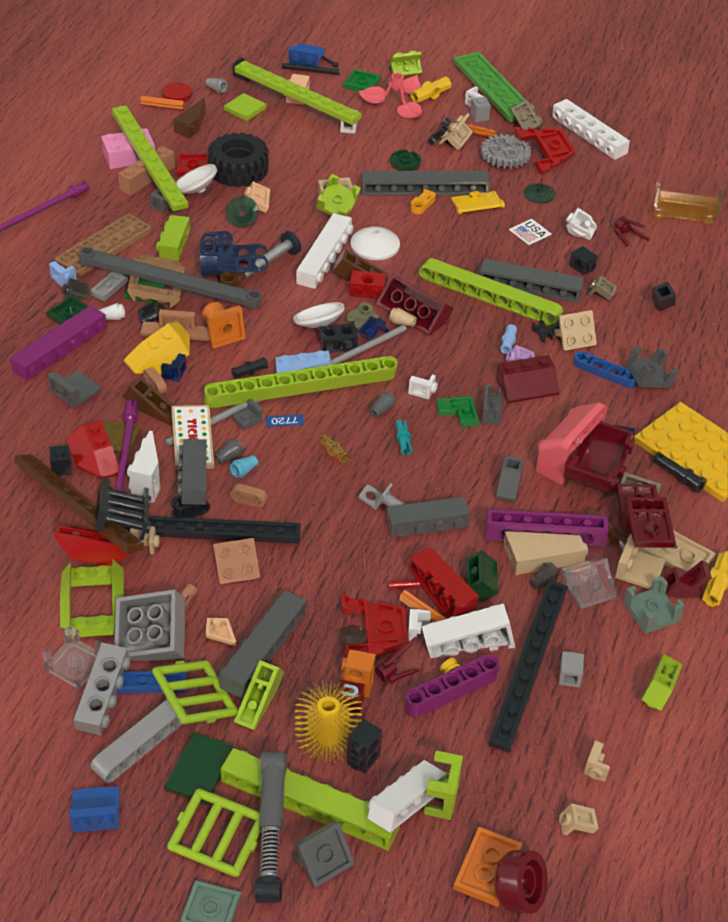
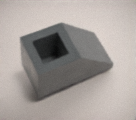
(510, 478)

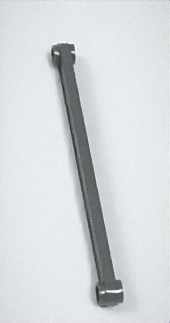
(89, 256)

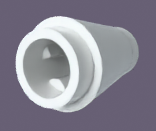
(114, 311)

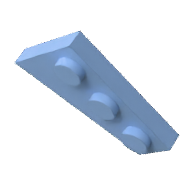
(302, 361)

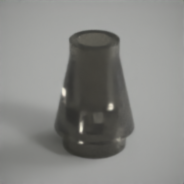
(545, 573)

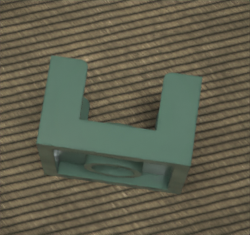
(653, 608)

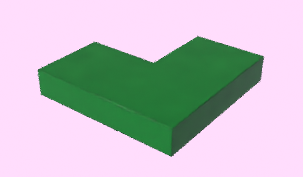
(459, 406)

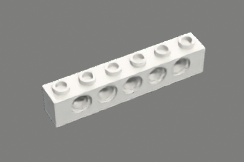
(590, 129)

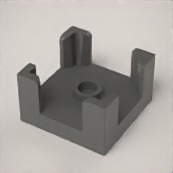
(650, 371)

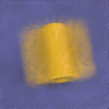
(327, 721)

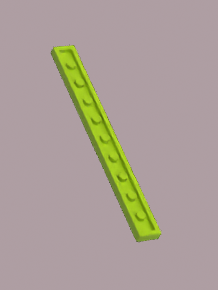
(298, 92)
(150, 158)

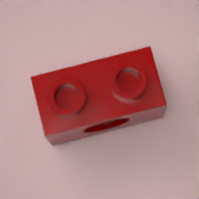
(367, 284)

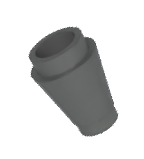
(382, 404)
(229, 451)

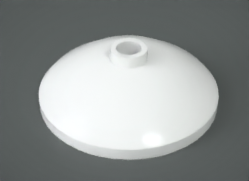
(197, 179)
(375, 243)
(319, 315)

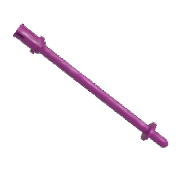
(73, 191)
(129, 417)

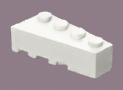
(469, 632)

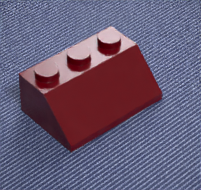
(527, 379)

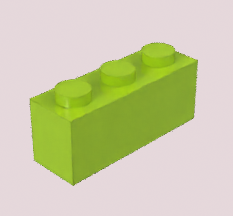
(173, 237)

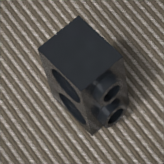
(338, 337)
(364, 746)

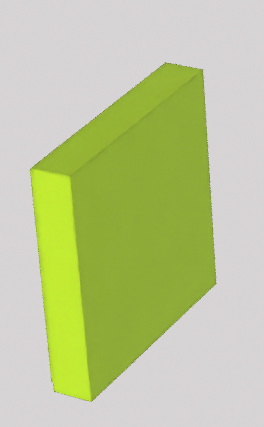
(245, 107)

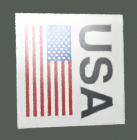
(530, 231)

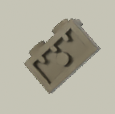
(525, 115)

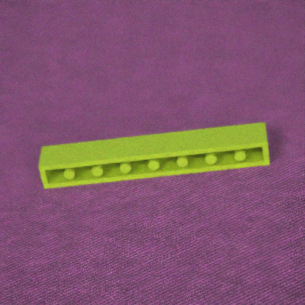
(309, 799)

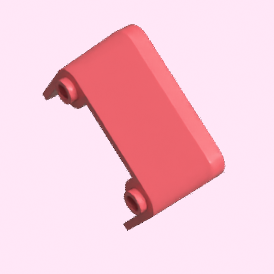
(565, 439)

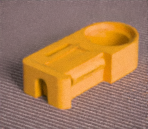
(425, 200)

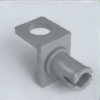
(386, 497)

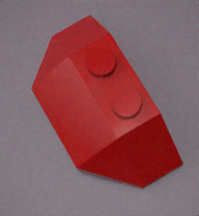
(93, 450)
(88, 545)

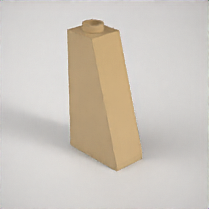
(531, 550)

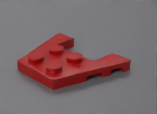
(552, 143)
(384, 625)

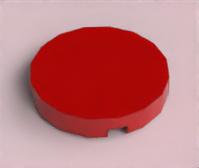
(177, 91)

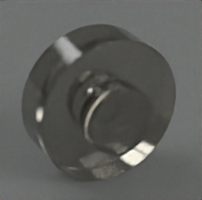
(353, 634)

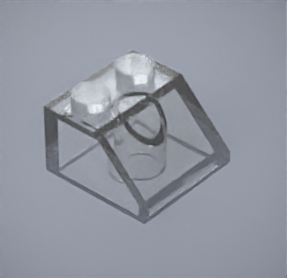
(589, 582)

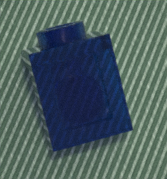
(371, 327)
(176, 369)

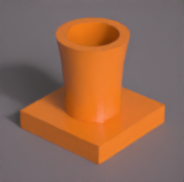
(224, 325)

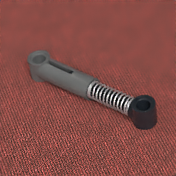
(273, 770)

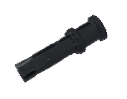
(685, 475)

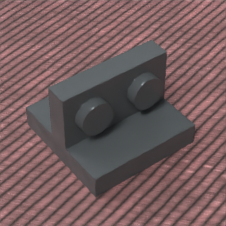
(323, 854)

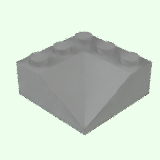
(151, 625)

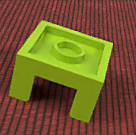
(337, 198)
(445, 790)

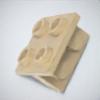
(457, 132)
(576, 330)

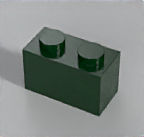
(482, 575)

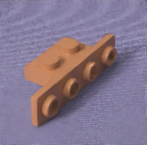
(185, 318)

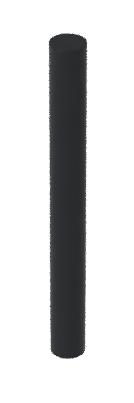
(310, 68)

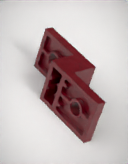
(645, 516)

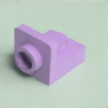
(519, 353)

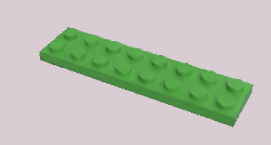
(490, 83)

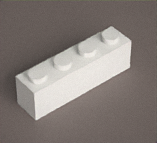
(404, 796)

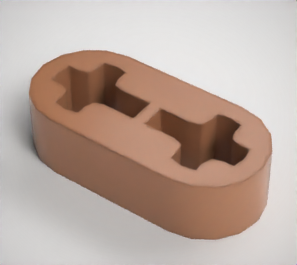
(155, 380)
(248, 495)

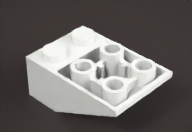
(145, 469)

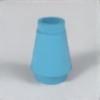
(243, 466)

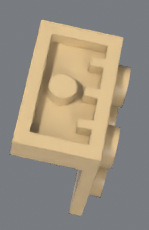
(638, 566)

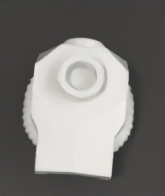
(581, 224)

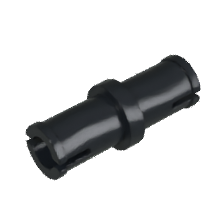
(249, 368)

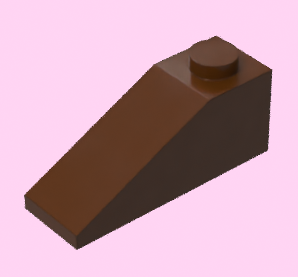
(189, 121)
(349, 261)
(149, 400)

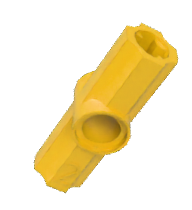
(430, 90)
(719, 582)

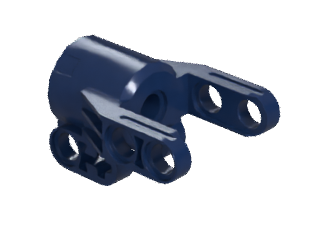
(225, 256)

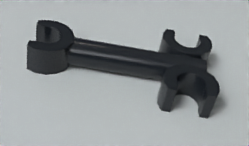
(440, 132)
(544, 331)

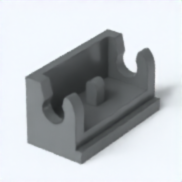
(492, 406)

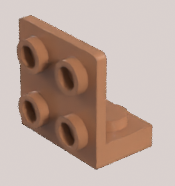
(236, 561)

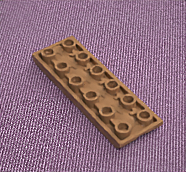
(108, 240)

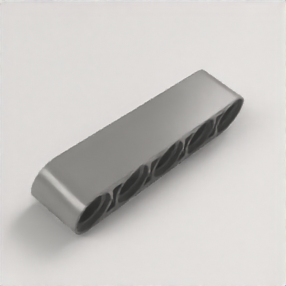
(136, 742)

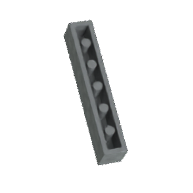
(534, 280)
(262, 643)

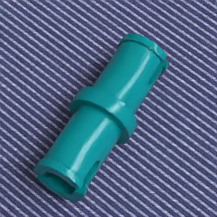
(403, 437)

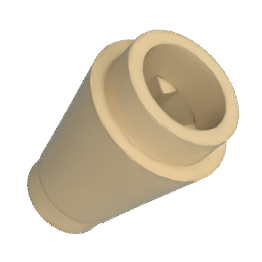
(402, 317)

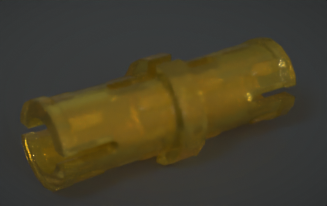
(334, 449)

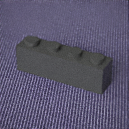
(192, 471)
(427, 517)

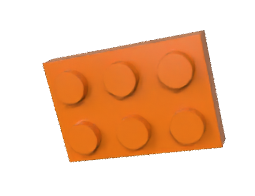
(480, 864)

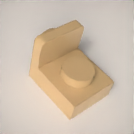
(150, 539)
(594, 766)
(578, 818)

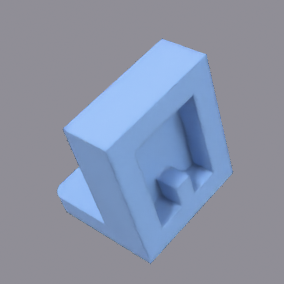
(61, 274)

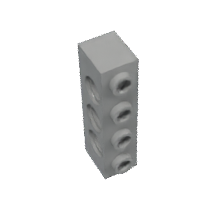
(108, 657)

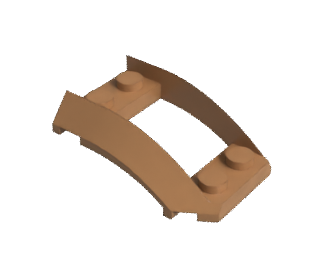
(148, 292)

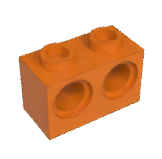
(359, 668)

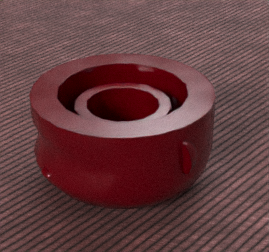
(521, 881)

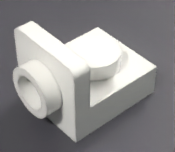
(471, 94)
(422, 387)
(416, 620)

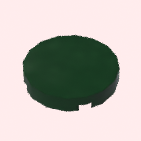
(405, 161)

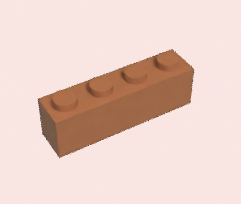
(137, 177)

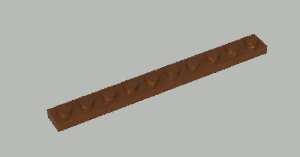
(77, 502)

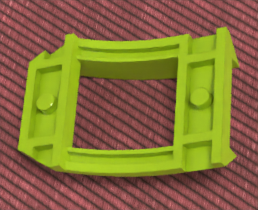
(90, 576)

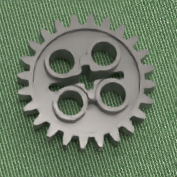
(505, 151)

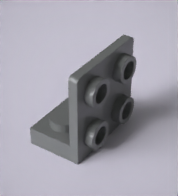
(72, 389)

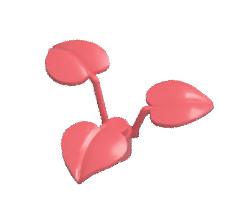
(377, 94)

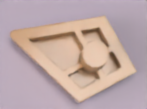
(220, 630)

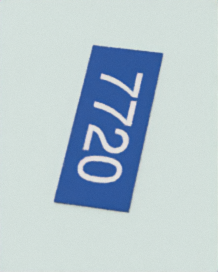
(284, 420)

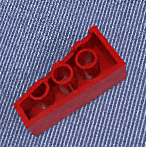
(443, 584)

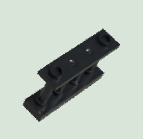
(105, 509)

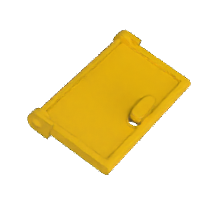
(477, 201)

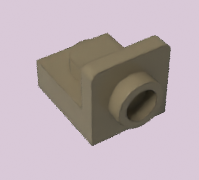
(603, 287)

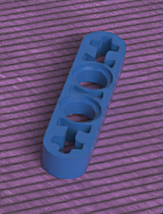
(582, 361)

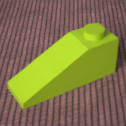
(662, 682)
(259, 694)

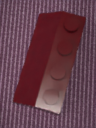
(428, 310)

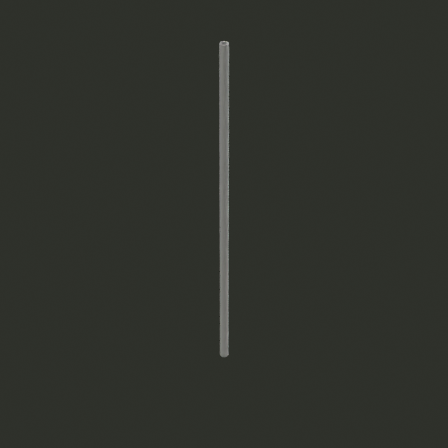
(229, 412)

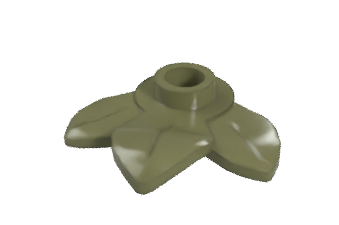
(360, 316)

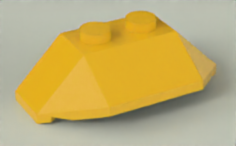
(159, 348)

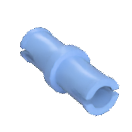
(508, 339)

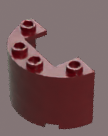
(601, 457)

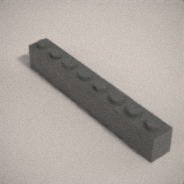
(415, 181)

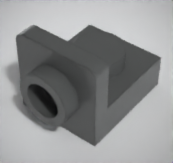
(249, 417)

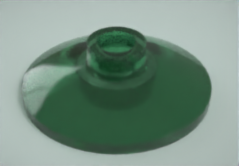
(539, 193)
(238, 205)

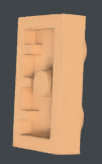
(259, 194)

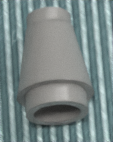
(217, 84)

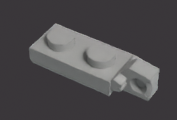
(109, 285)

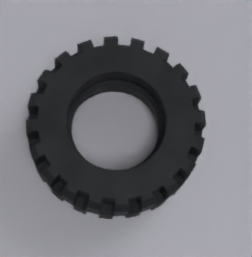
(239, 159)

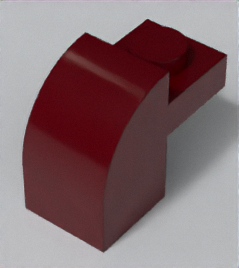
(687, 583)

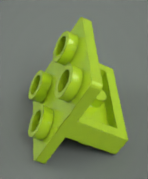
(406, 63)

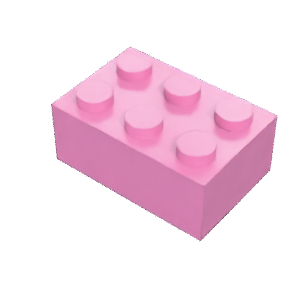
(119, 150)

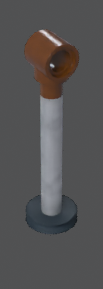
(289, 243)

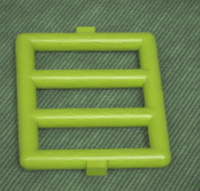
(178, 703)
(215, 861)

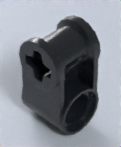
(188, 510)

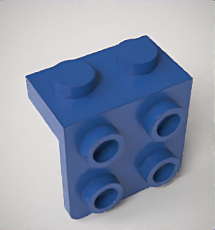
(305, 54)
(95, 809)

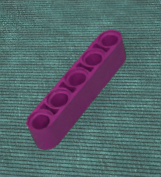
(451, 686)

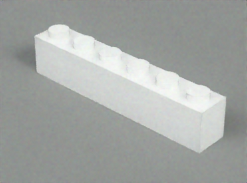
(324, 251)

